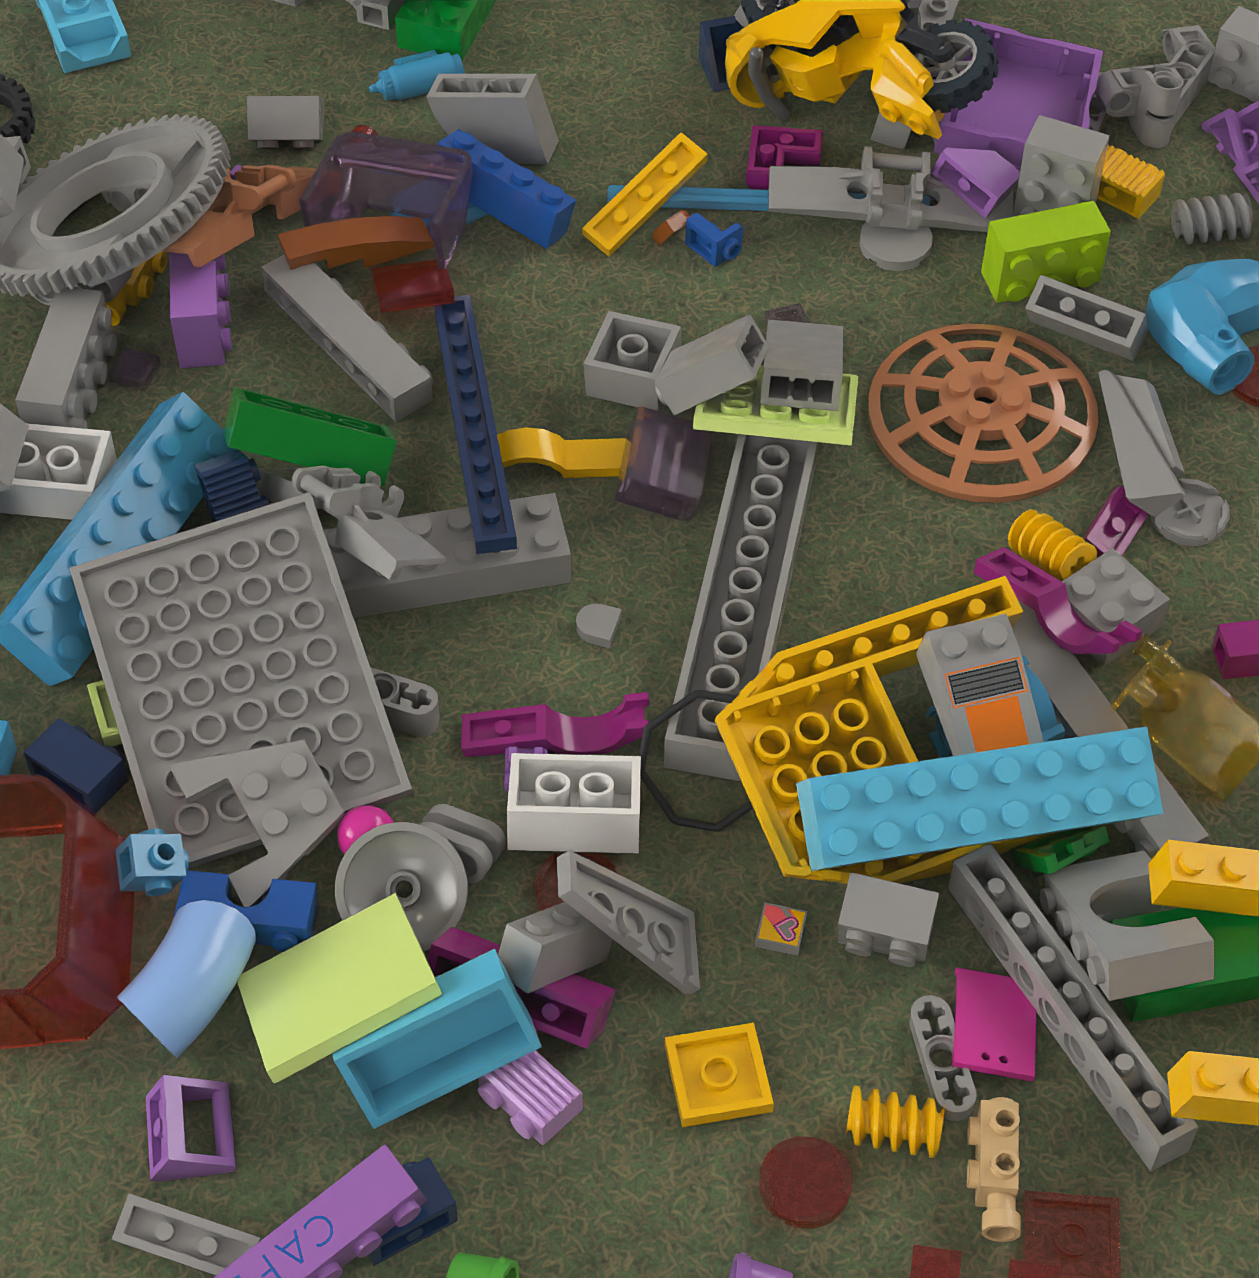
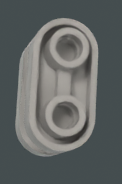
(473, 837)

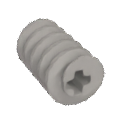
(1212, 216)

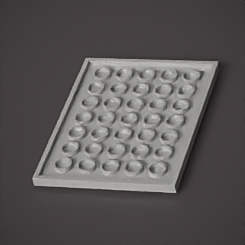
(232, 648)

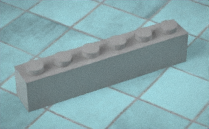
(350, 336)

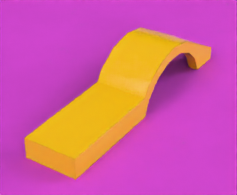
(568, 457)

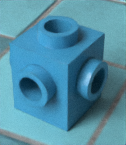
(151, 862)

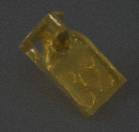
(1209, 730)

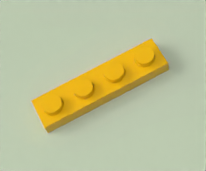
(644, 194)

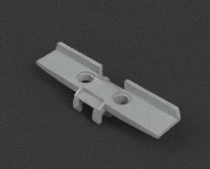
(826, 189)
(365, 523)

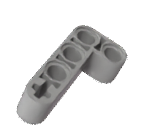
(408, 704)

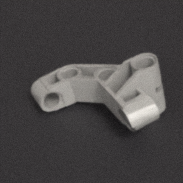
(1159, 93)

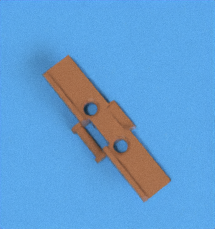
(230, 216)

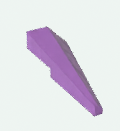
(1240, 139)

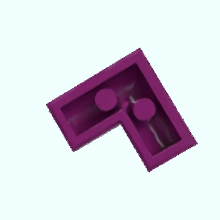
(778, 147)

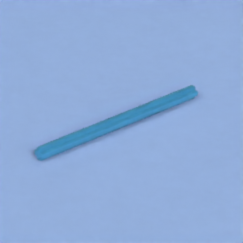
(722, 198)

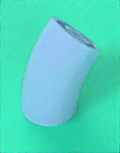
(191, 973)

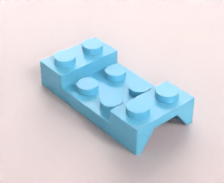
(85, 32)

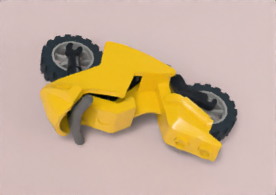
(827, 44)

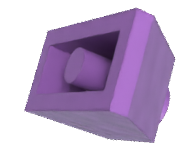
(977, 177)

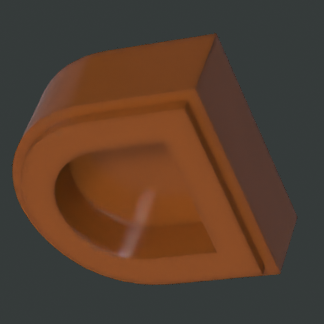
(670, 227)

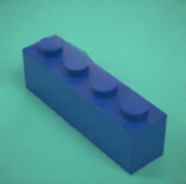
(514, 192)

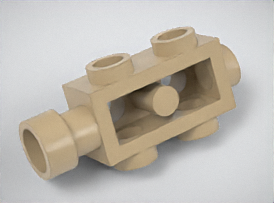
(996, 1167)

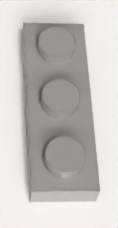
(180, 1235)

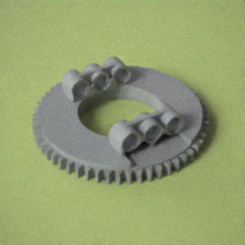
(153, 172)

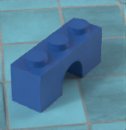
(279, 920)

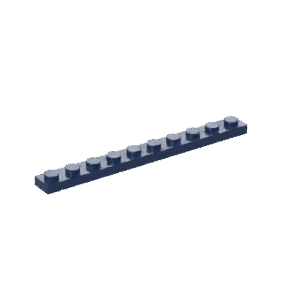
(475, 428)

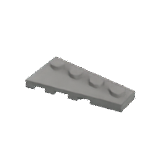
(635, 917)

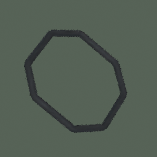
(651, 785)

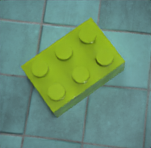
(1054, 243)

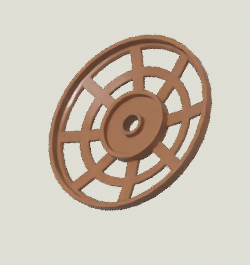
(980, 420)

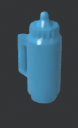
(415, 74)

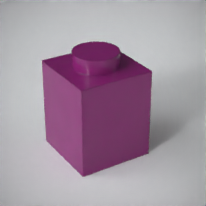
(1237, 649)

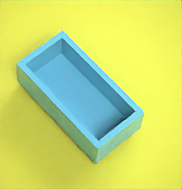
(442, 1044)

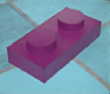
(1115, 524)

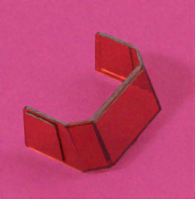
(94, 920)

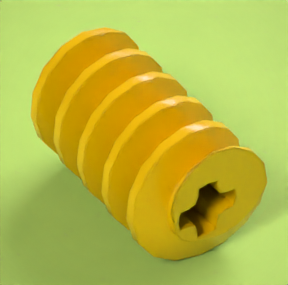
(1049, 545)
(895, 1121)

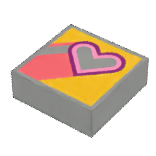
(781, 928)

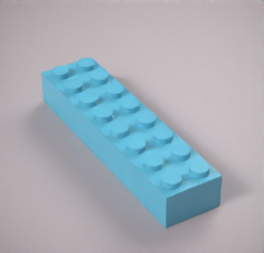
(978, 798)

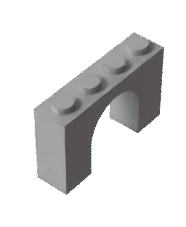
(1121, 957)

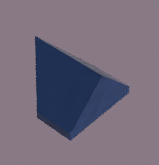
(713, 49)

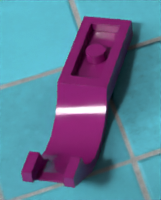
(1051, 605)
(540, 726)

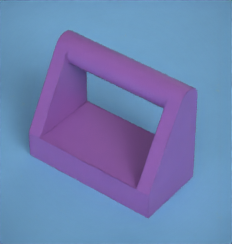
(166, 1129)

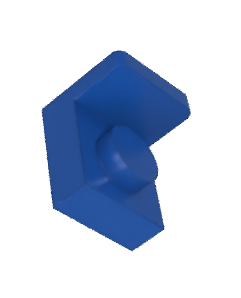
(711, 242)

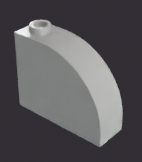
(498, 111)

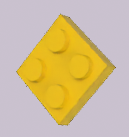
(718, 1074)

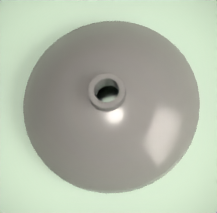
(398, 854)

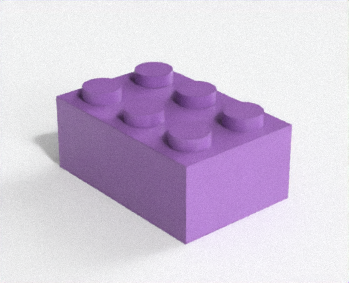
(199, 311)

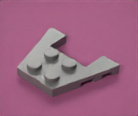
(281, 796)

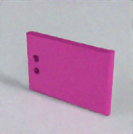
(993, 1023)

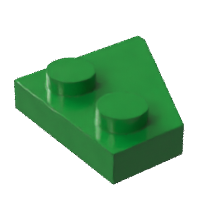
(1059, 849)

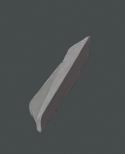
(1142, 443)

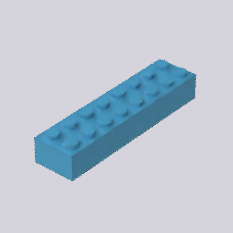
(136, 503)

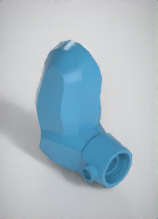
(1201, 320)

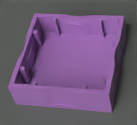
(1032, 81)

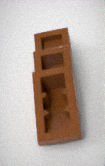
(348, 240)

